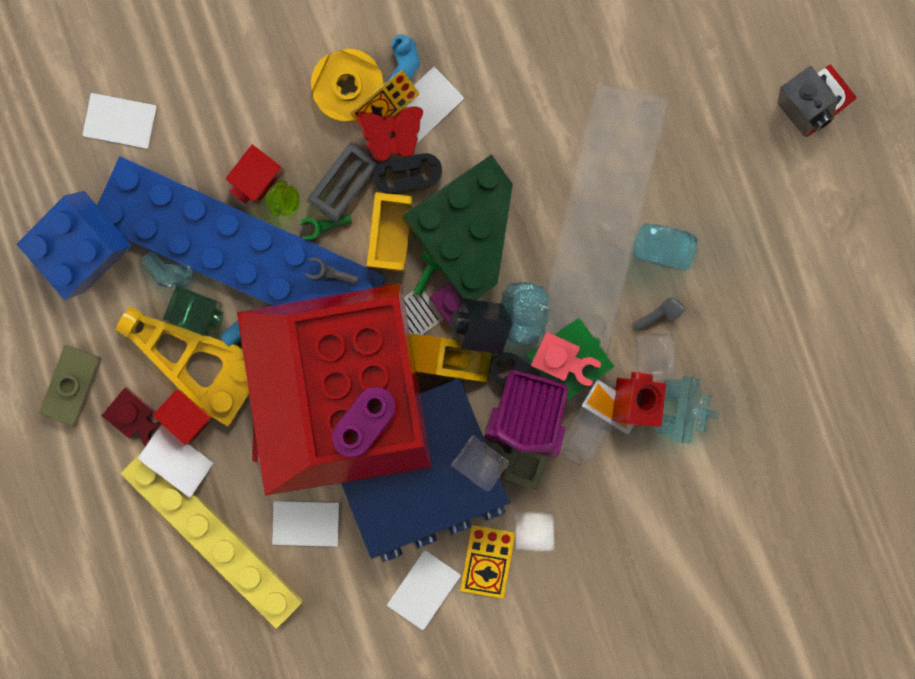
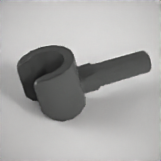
(331, 273)
(670, 308)

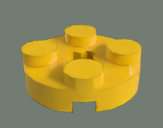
(339, 67)

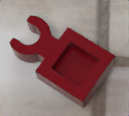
(131, 415)

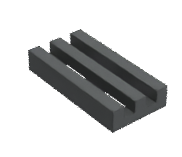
(325, 207)

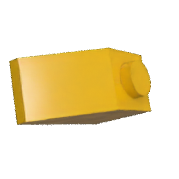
(446, 358)

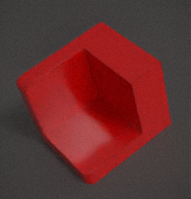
(183, 417)

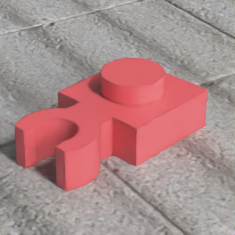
(559, 357)

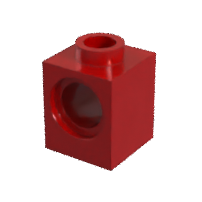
(253, 176)
(652, 405)

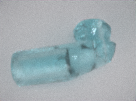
(169, 274)

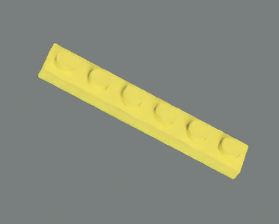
(216, 544)

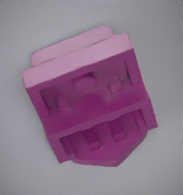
(529, 414)

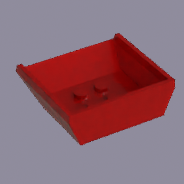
(307, 371)

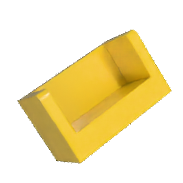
(389, 233)

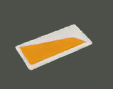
(601, 402)

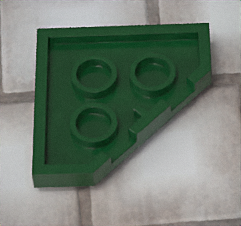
(466, 227)

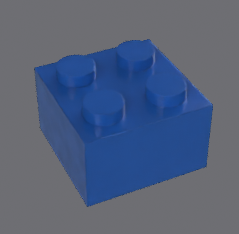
(74, 244)

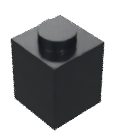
(481, 326)

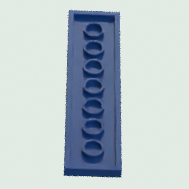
(222, 239)

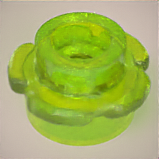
(282, 199)

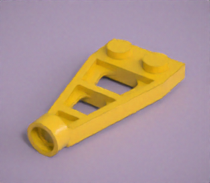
(230, 387)

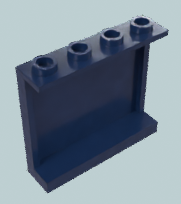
(426, 501)

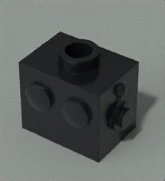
(808, 101)

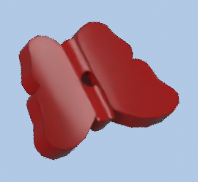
(403, 128)

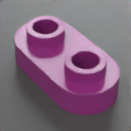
(366, 424)

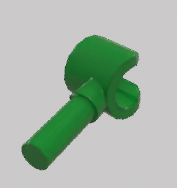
(324, 225)
(428, 271)

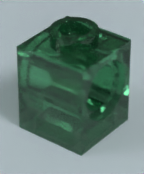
(194, 311)

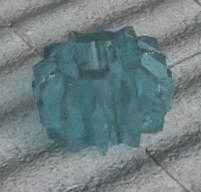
(665, 246)
(527, 309)

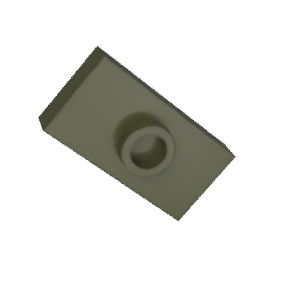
(70, 385)

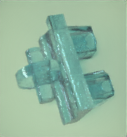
(681, 426)

